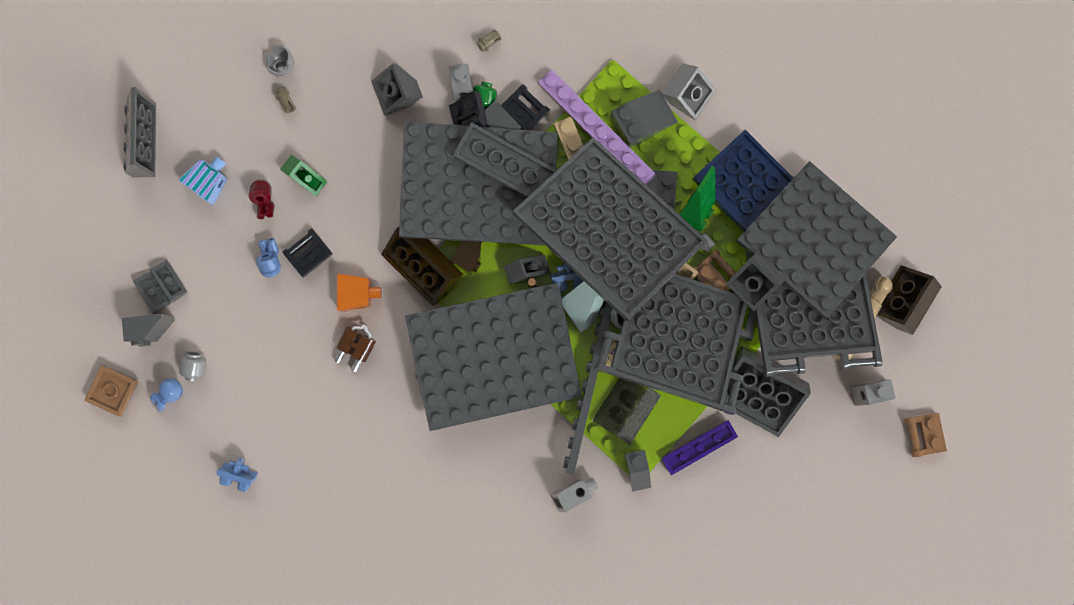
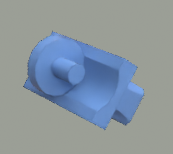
(562, 277)
(238, 472)

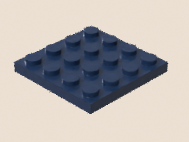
(745, 179)

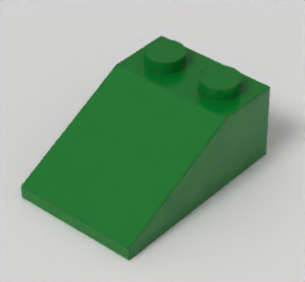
(701, 202)

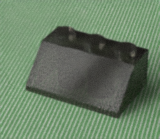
(626, 409)

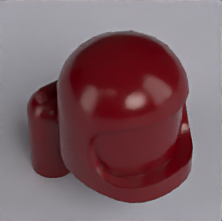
(260, 194)

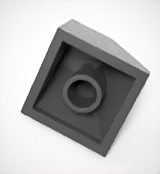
(396, 89)

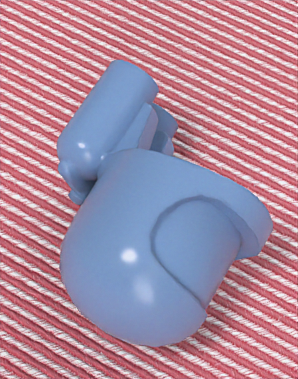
(268, 261)
(169, 392)

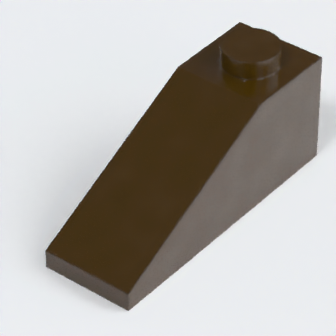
(468, 257)

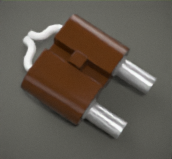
(355, 344)

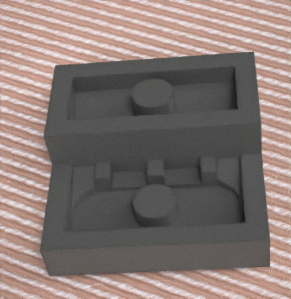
(160, 287)

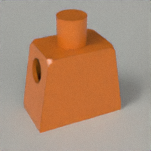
(355, 292)

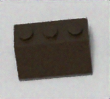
(909, 299)

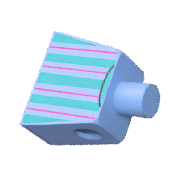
(205, 179)

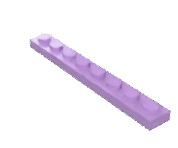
(593, 124)

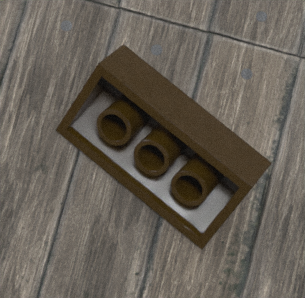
(422, 266)

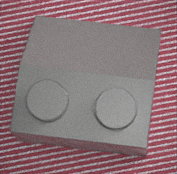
(689, 90)

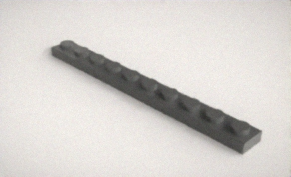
(588, 388)

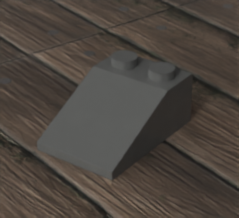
(642, 118)

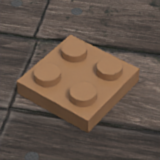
(111, 391)

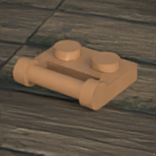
(710, 276)
(931, 434)

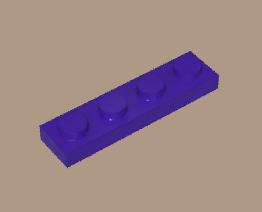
(699, 447)

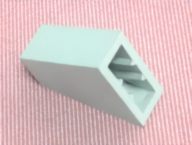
(582, 306)

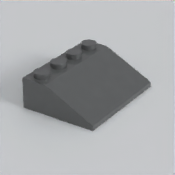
(140, 135)
(766, 400)

